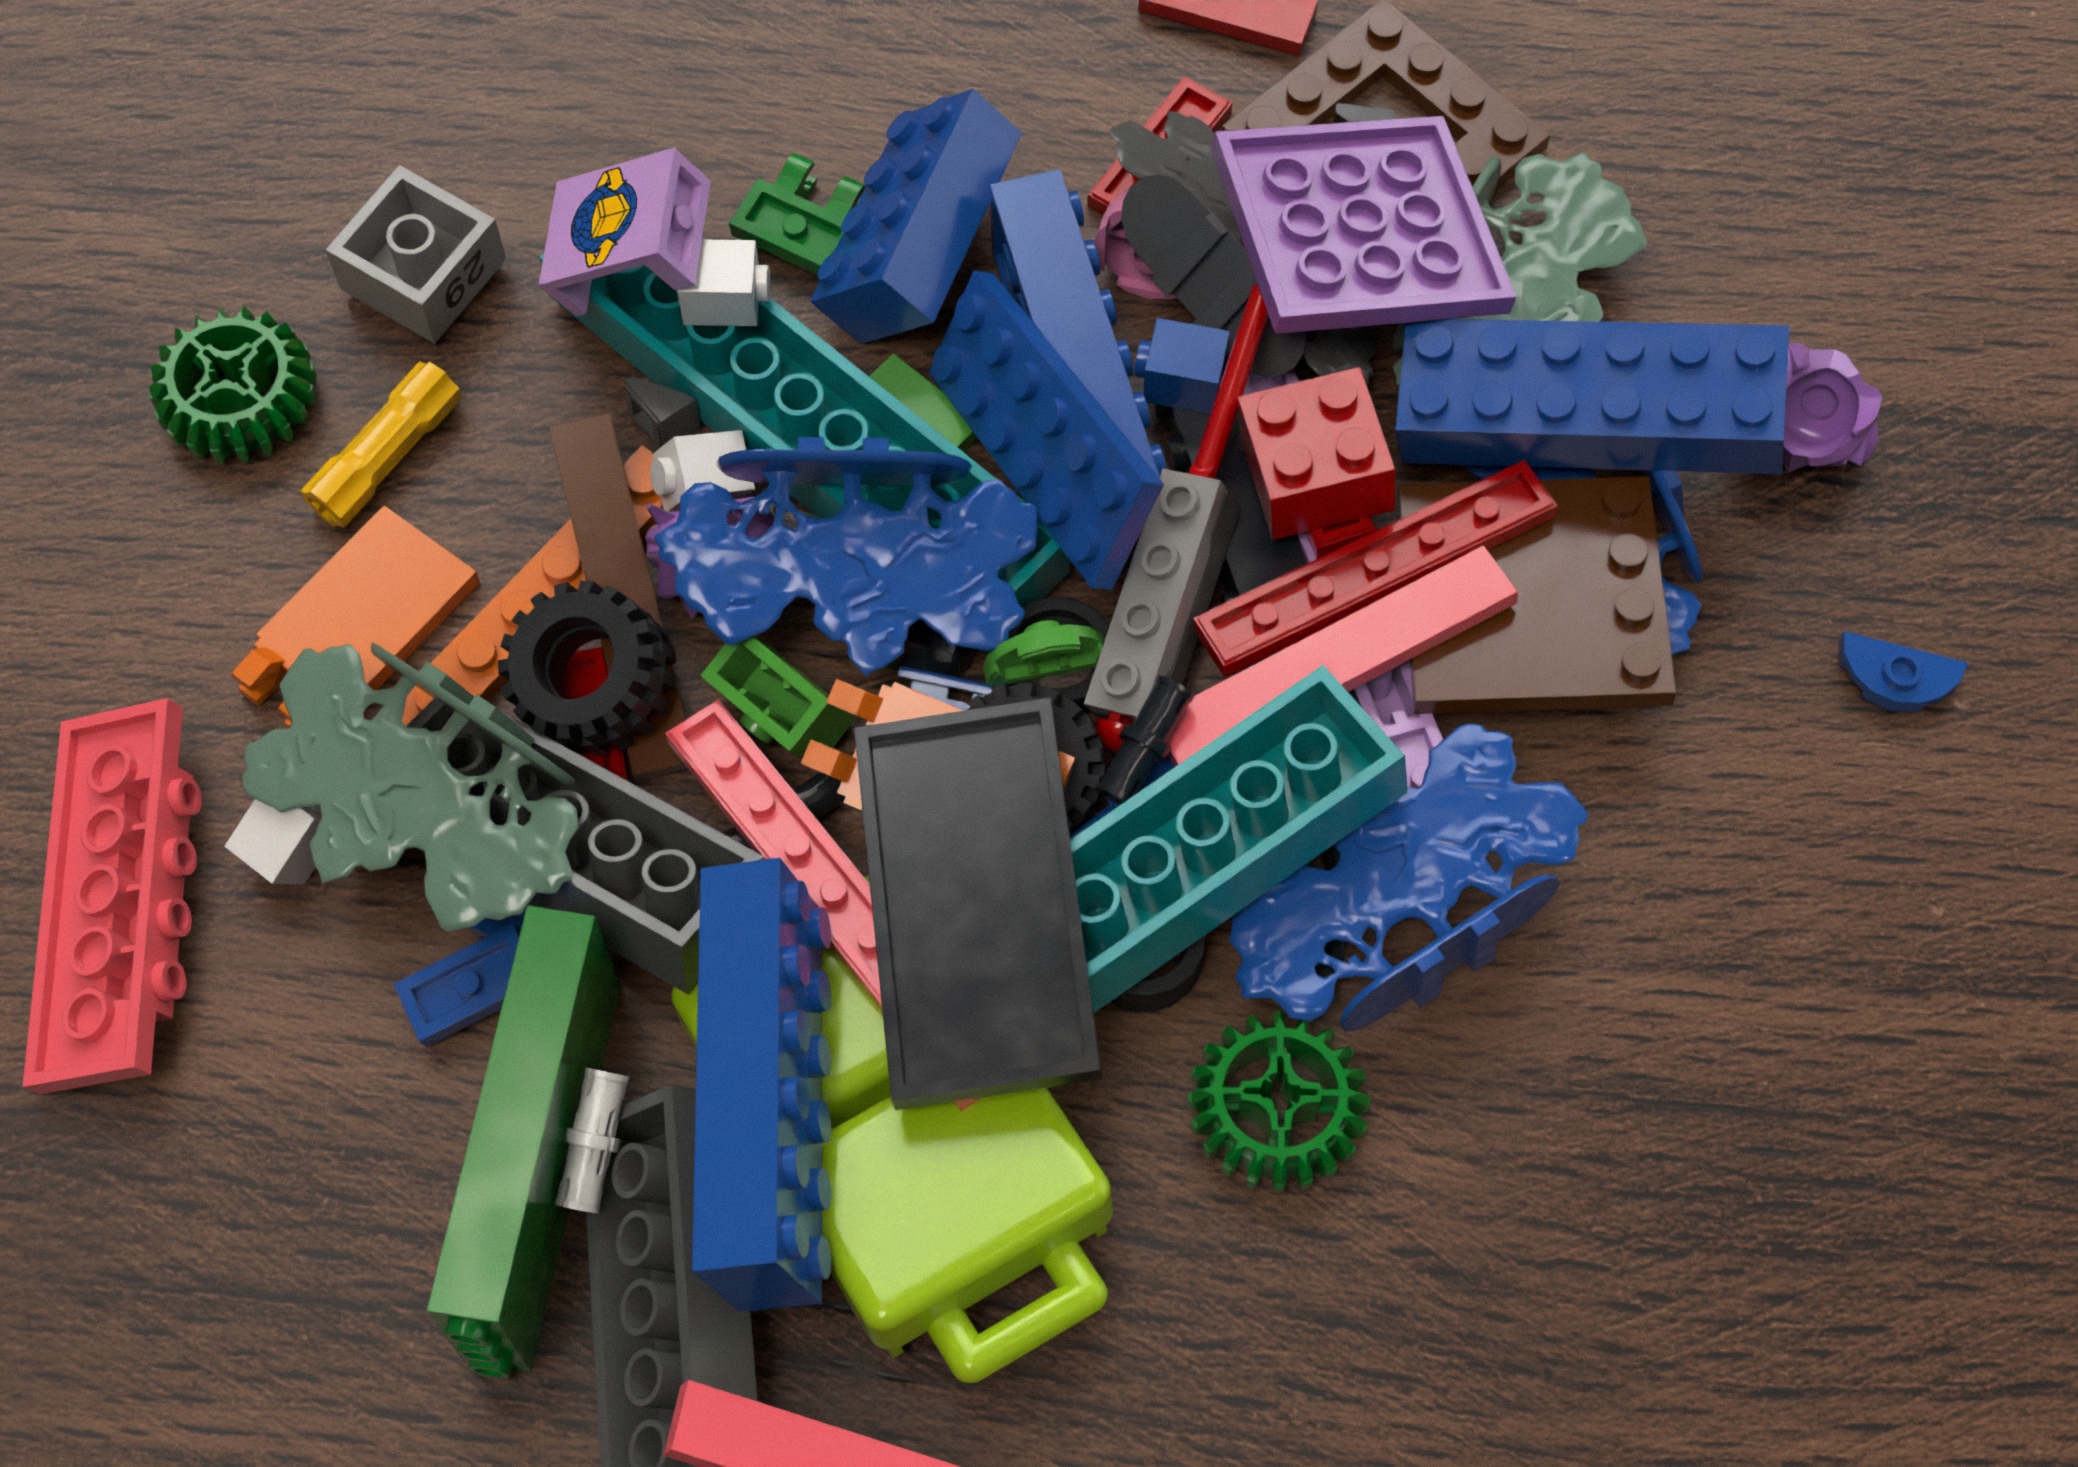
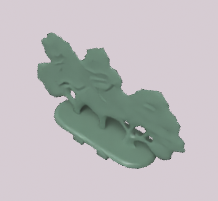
(1583, 229)
(396, 790)

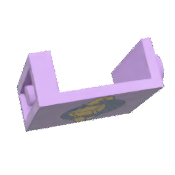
(624, 219)

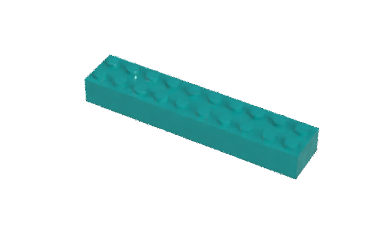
(782, 386)

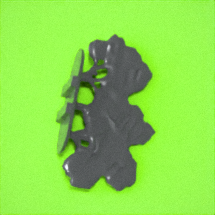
(1192, 243)

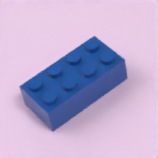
(915, 217)

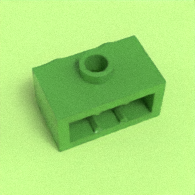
(776, 696)

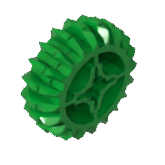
(228, 403)
(1253, 1104)

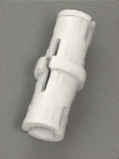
(591, 1140)

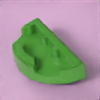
(1043, 651)

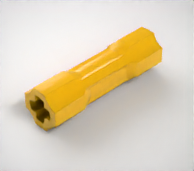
(352, 476)

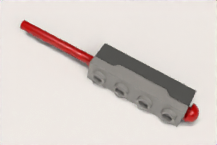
(1174, 559)

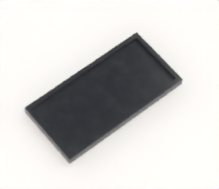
(975, 905)

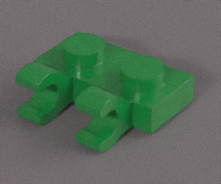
(787, 222)

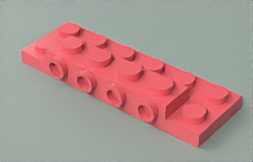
(111, 898)

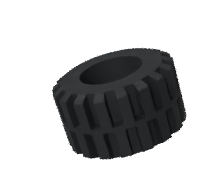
(549, 639)

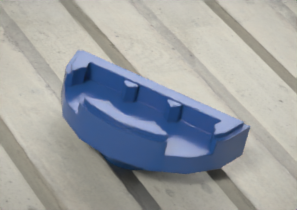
(1896, 674)

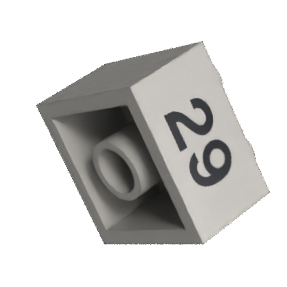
(416, 254)

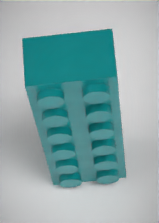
(1228, 828)

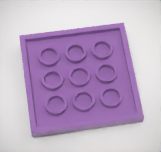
(1361, 224)

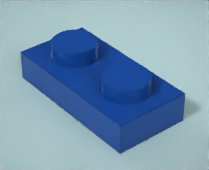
(459, 987)

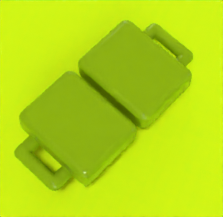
(947, 1200)

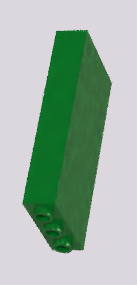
(504, 1216)

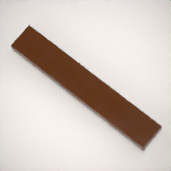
(613, 557)

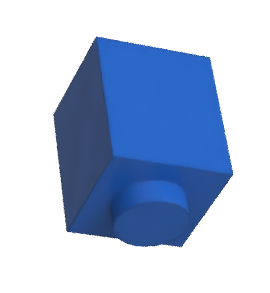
(1182, 365)

